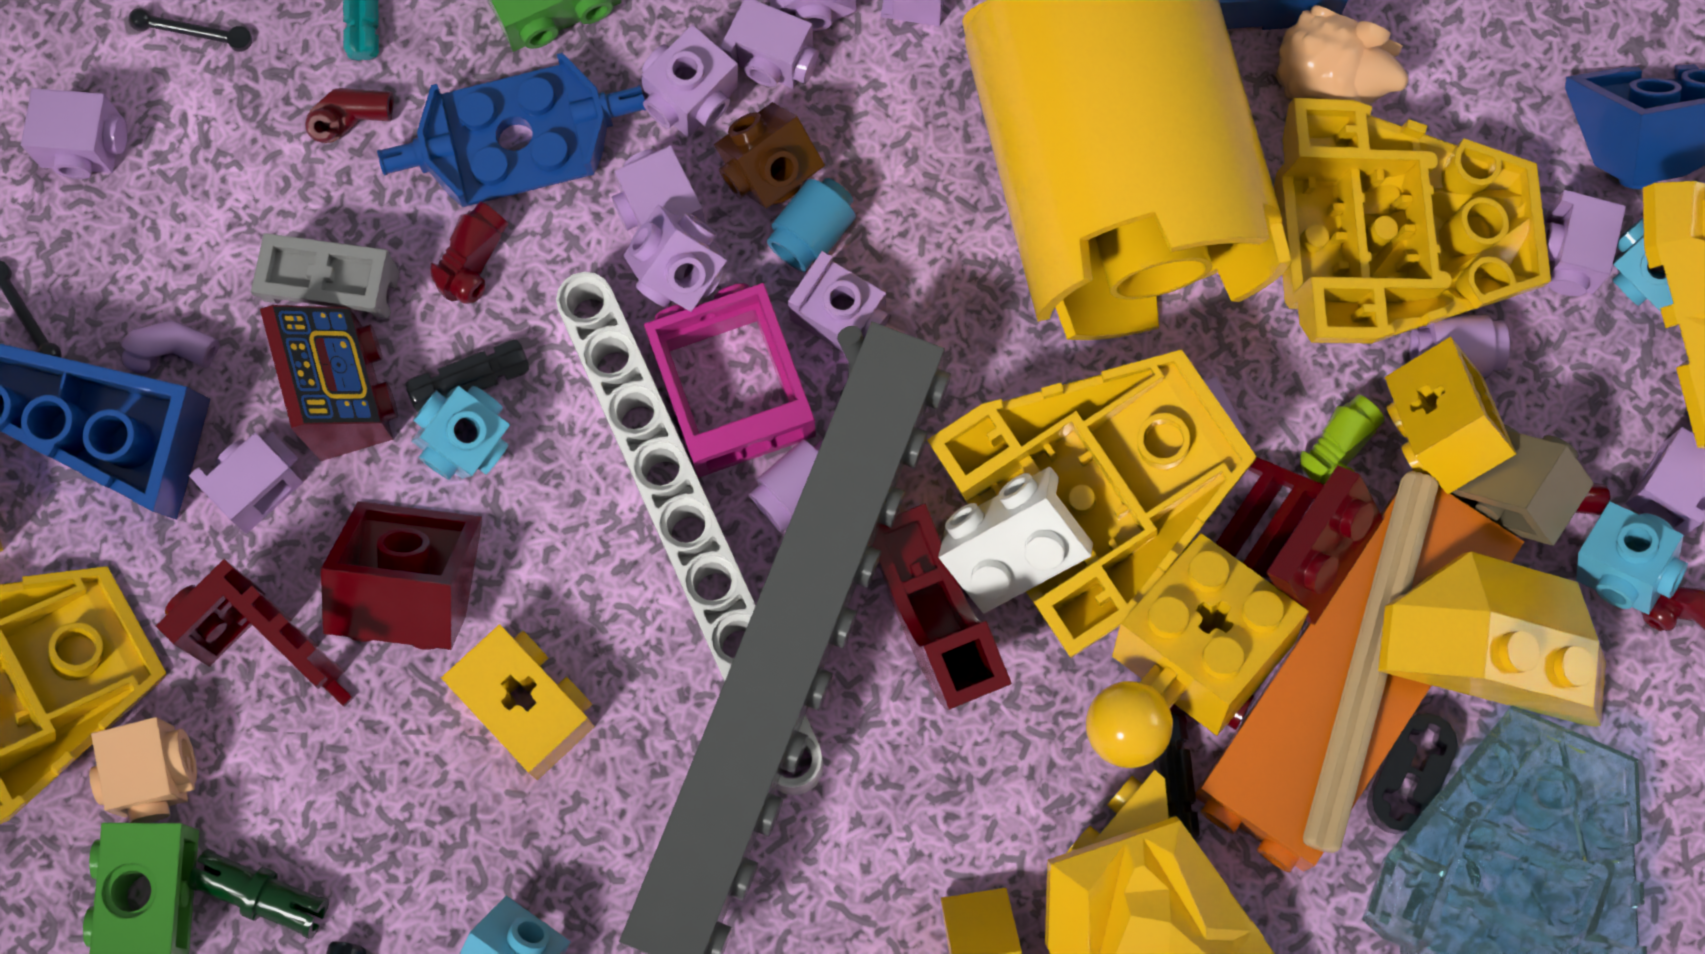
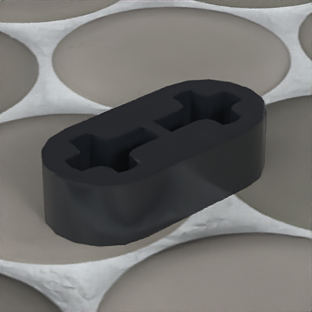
(1426, 780)

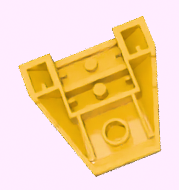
(1137, 466)
(66, 671)

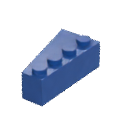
(104, 424)

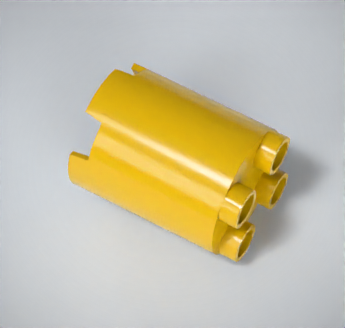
(1123, 155)

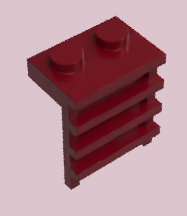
(1322, 544)
(224, 606)

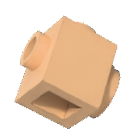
(142, 769)

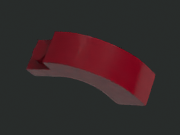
(936, 618)

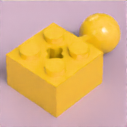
(1196, 643)

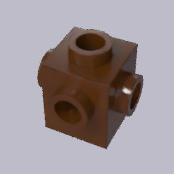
(767, 156)

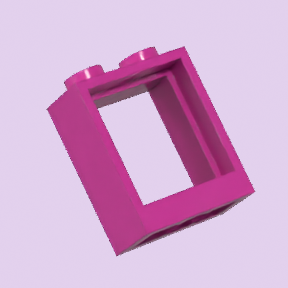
(749, 436)

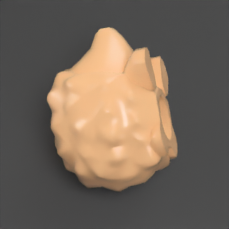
(1338, 59)

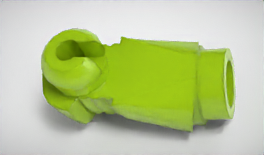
(1341, 438)

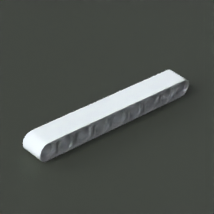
(670, 502)

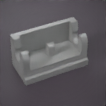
(324, 274)

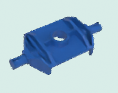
(464, 128)

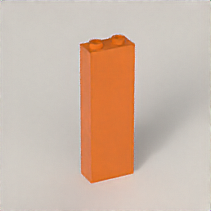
(1278, 751)

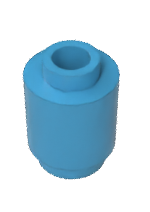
(811, 223)

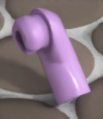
(164, 338)

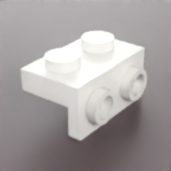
(1013, 540)

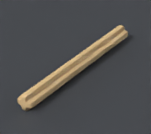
(1364, 682)

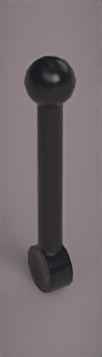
(237, 38)
(24, 314)

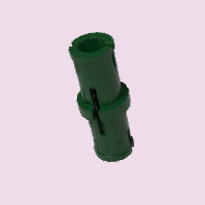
(258, 893)

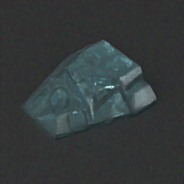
(1520, 851)

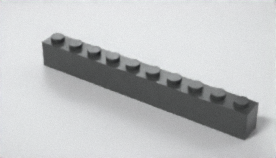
(786, 646)

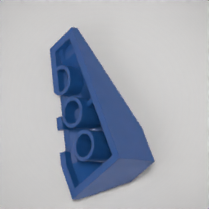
(1641, 125)

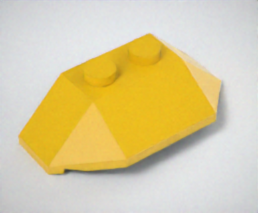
(1499, 638)

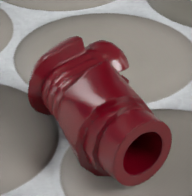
(468, 253)

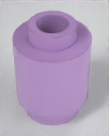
(1477, 335)
(783, 484)

